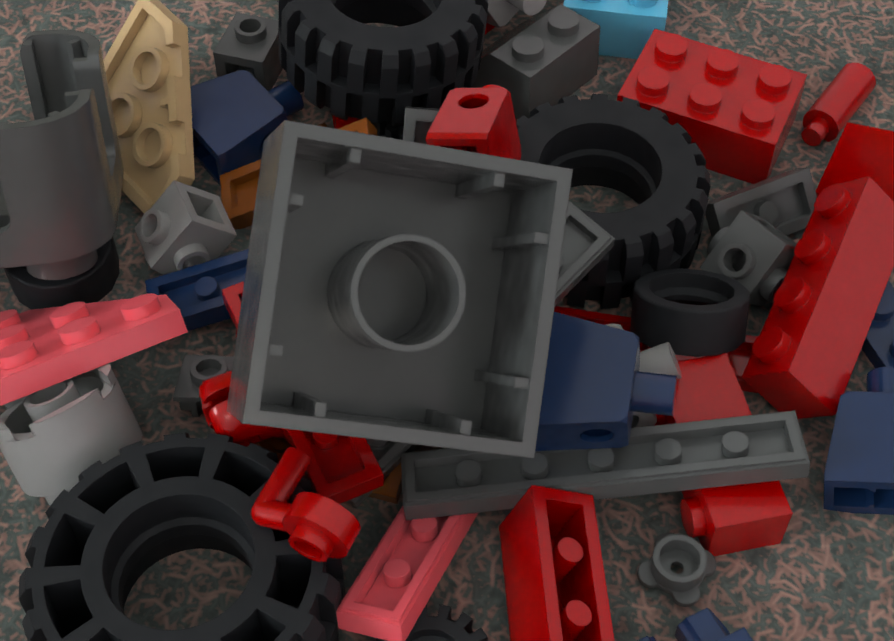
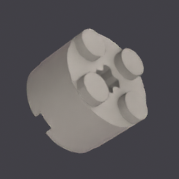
(65, 431)

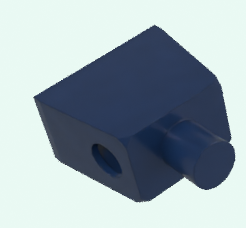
(235, 117)
(596, 387)
(862, 449)

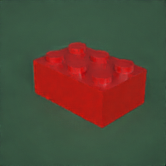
(724, 100)

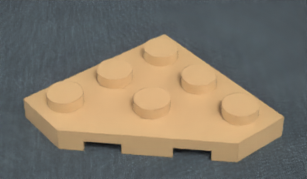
(152, 102)

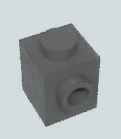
(251, 46)

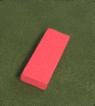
(401, 575)

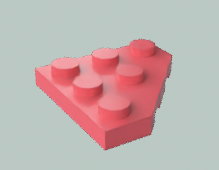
(72, 339)

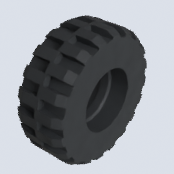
(161, 503)

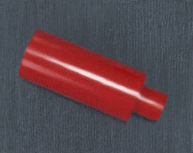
(837, 103)

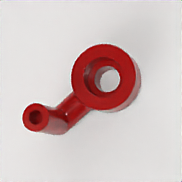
(315, 523)

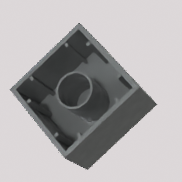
(398, 291)

